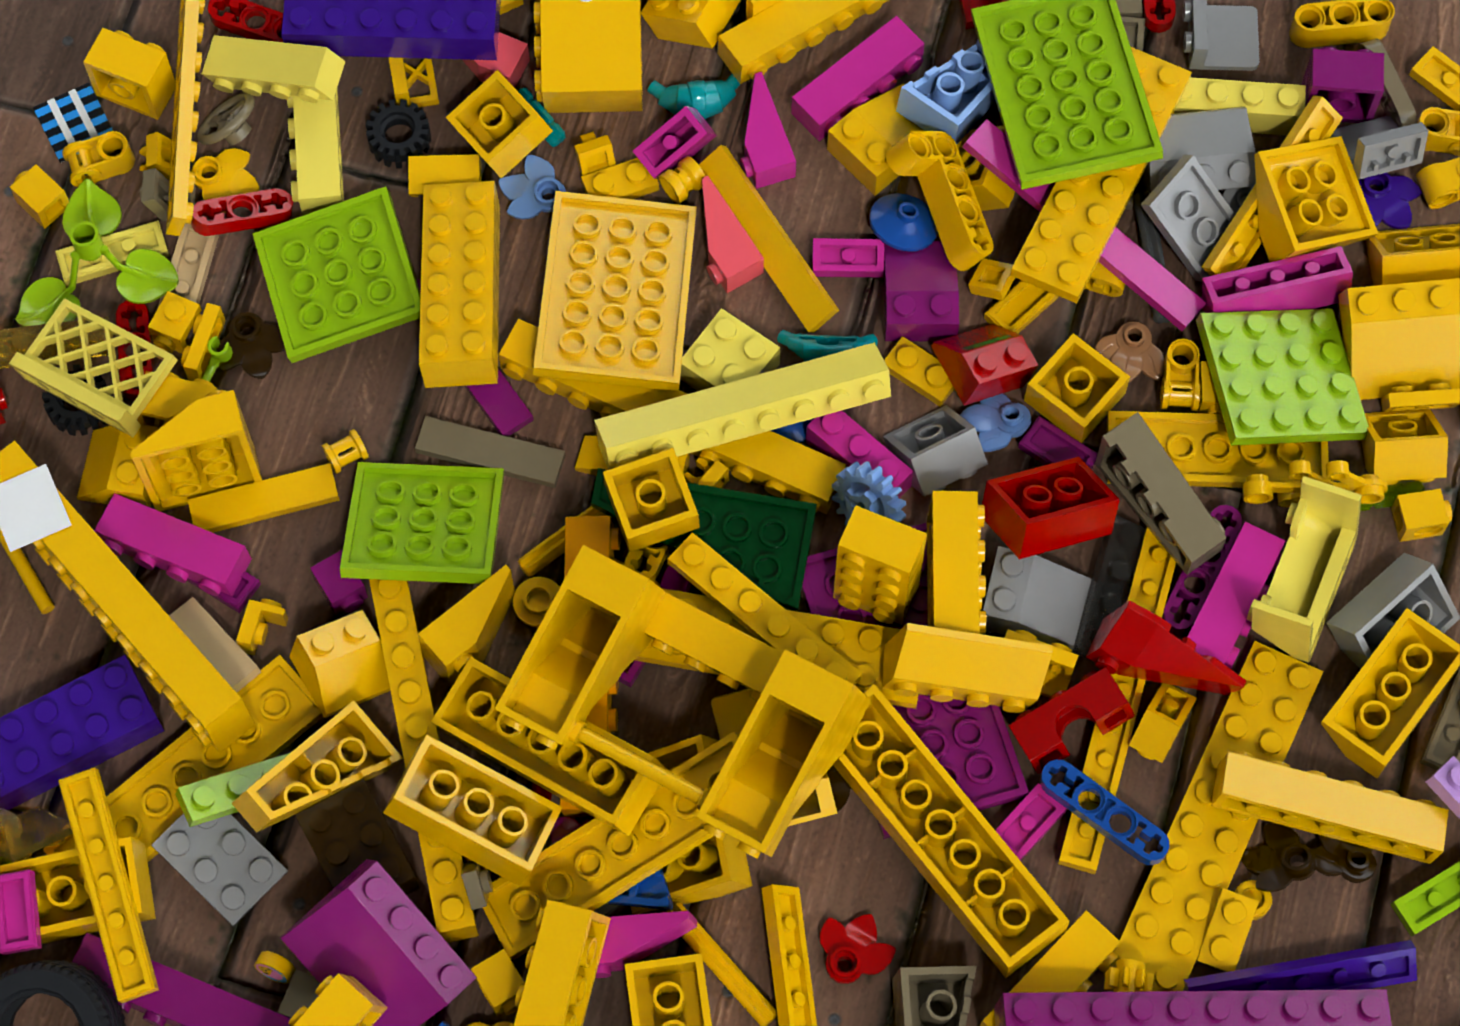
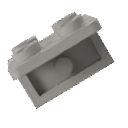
(1221, 36)

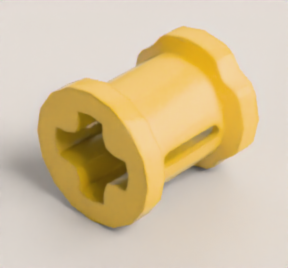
(352, 440)

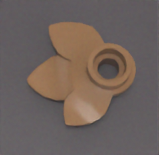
(1130, 355)

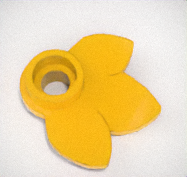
(229, 177)

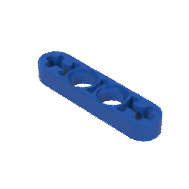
(1108, 806)

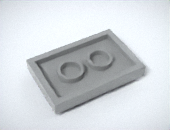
(1189, 213)
(221, 863)

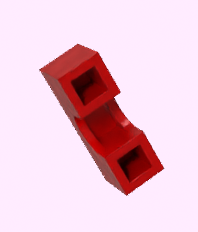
(1093, 699)

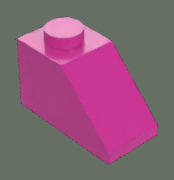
(673, 141)

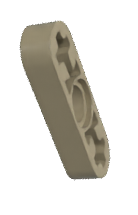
(1394, 98)

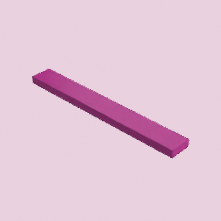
(1120, 255)

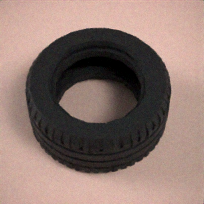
(73, 984)

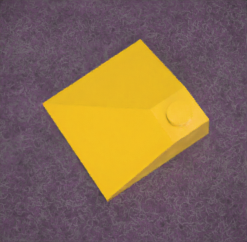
(1309, 199)

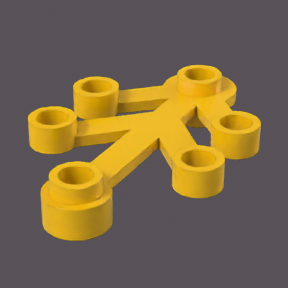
(1260, 490)

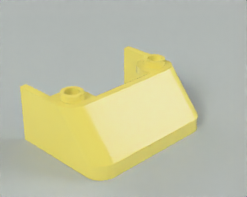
(1310, 568)

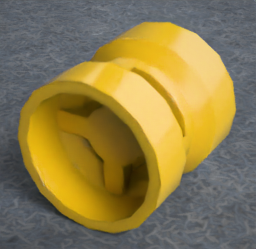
(683, 180)

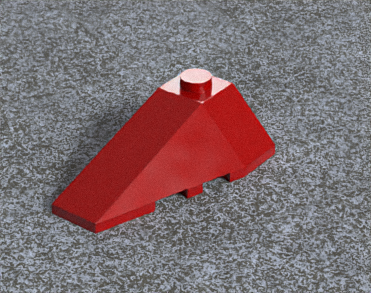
(1141, 647)

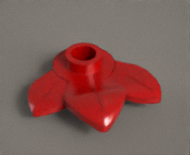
(857, 945)

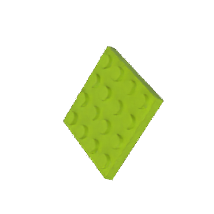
(338, 274)
(1282, 376)
(422, 523)

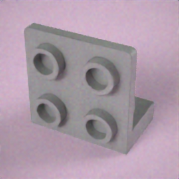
(1382, 146)

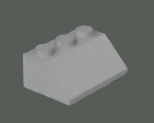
(1218, 141)
(1374, 611)

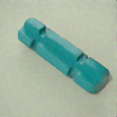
(558, 134)

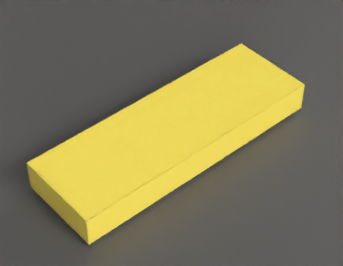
(120, 245)

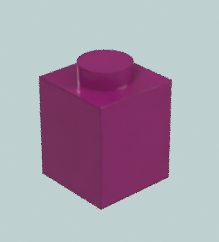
(341, 593)

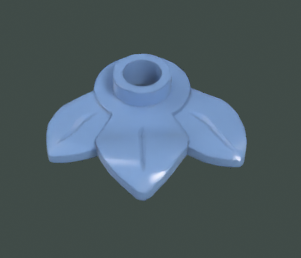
(528, 189)
(992, 421)

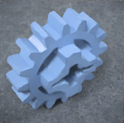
(869, 490)

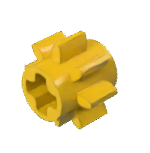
(1128, 977)

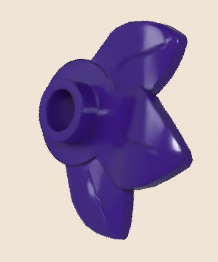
(1392, 201)

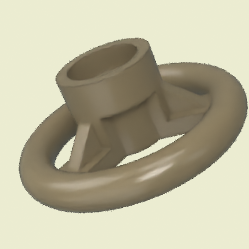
(229, 119)

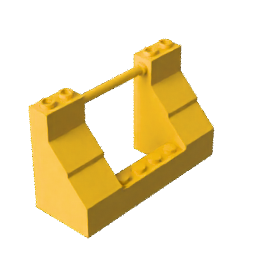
(602, 625)

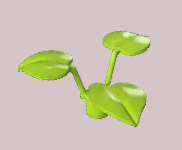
(85, 220)

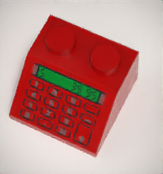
(985, 362)

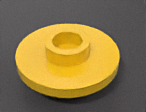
(534, 599)

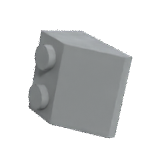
(937, 449)

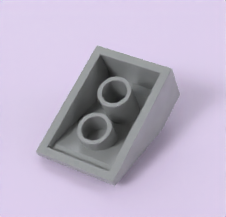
(1035, 598)

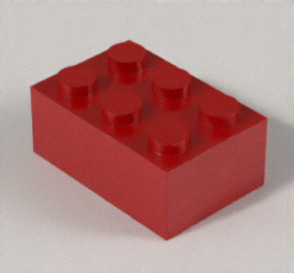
(1049, 507)

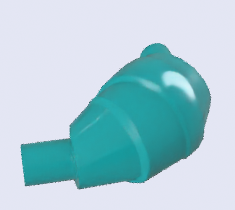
(705, 96)
(817, 346)

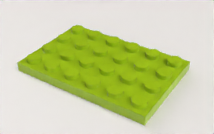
(1065, 88)

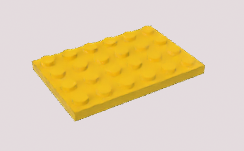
(615, 291)

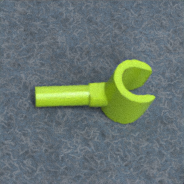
(216, 357)

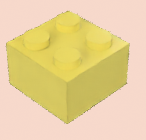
(727, 353)

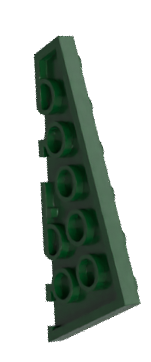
(754, 532)

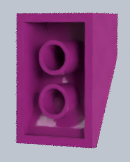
(920, 294)

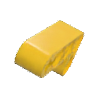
(948, 192)

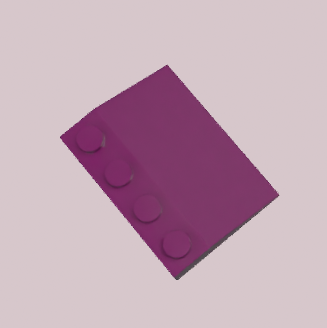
(382, 941)

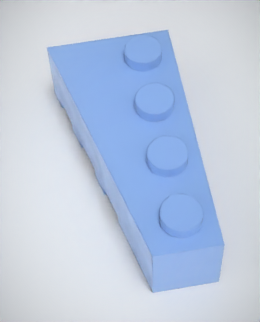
(949, 96)

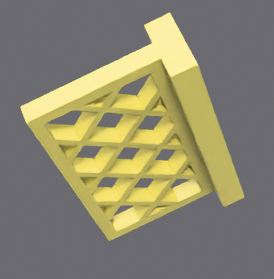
(85, 395)

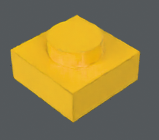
(991, 279)

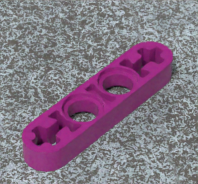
(1206, 572)

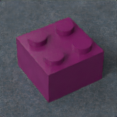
(1347, 80)

